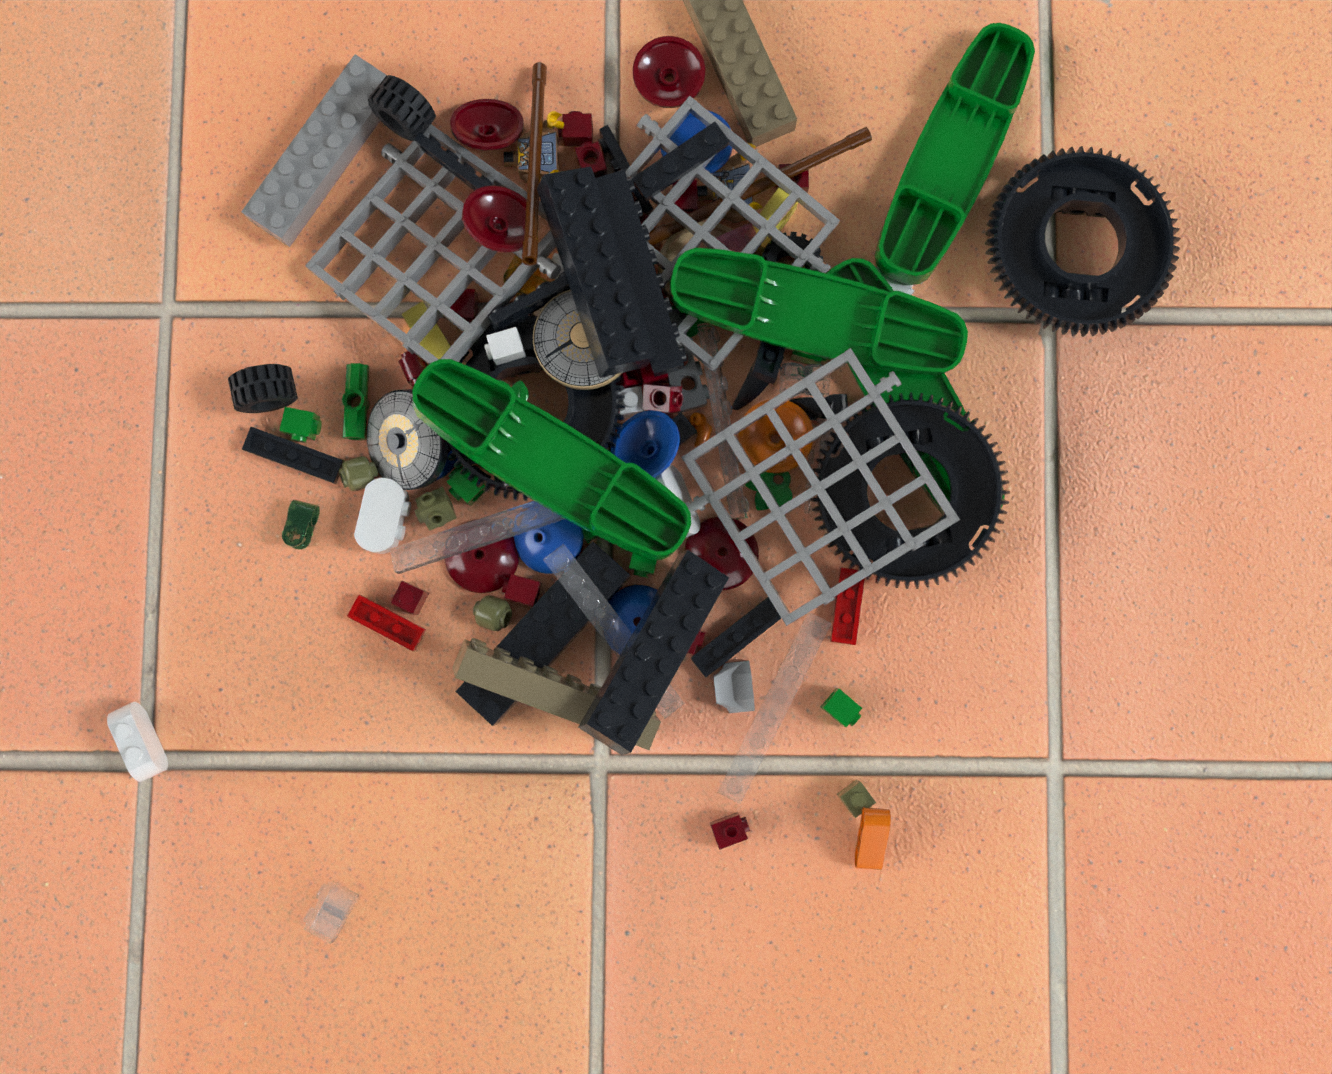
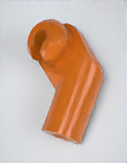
(702, 426)

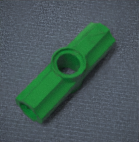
(356, 386)

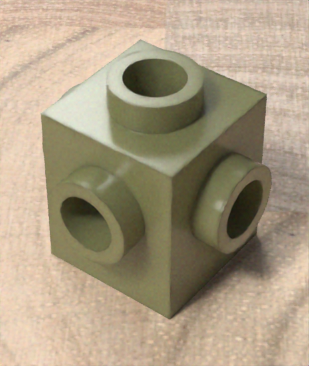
(435, 509)

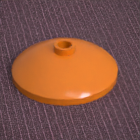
(757, 441)

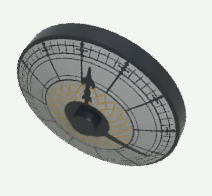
(403, 443)

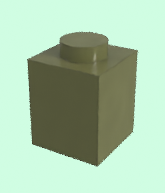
(856, 797)

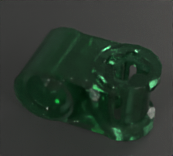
(300, 520)

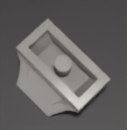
(735, 687)

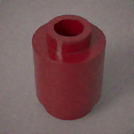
(412, 366)

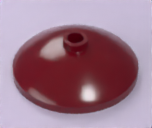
(668, 58)
(487, 124)
(495, 209)
(714, 536)
(487, 573)

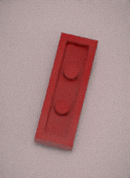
(847, 610)
(386, 622)

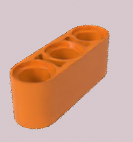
(872, 838)

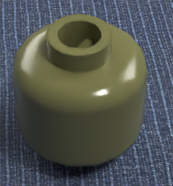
(357, 473)
(492, 613)

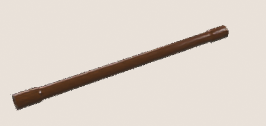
(848, 143)
(530, 242)

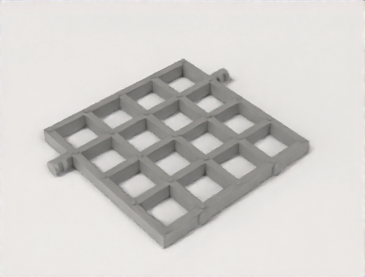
(731, 199)
(436, 247)
(818, 487)

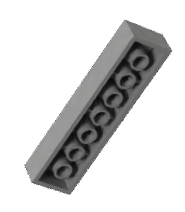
(317, 154)

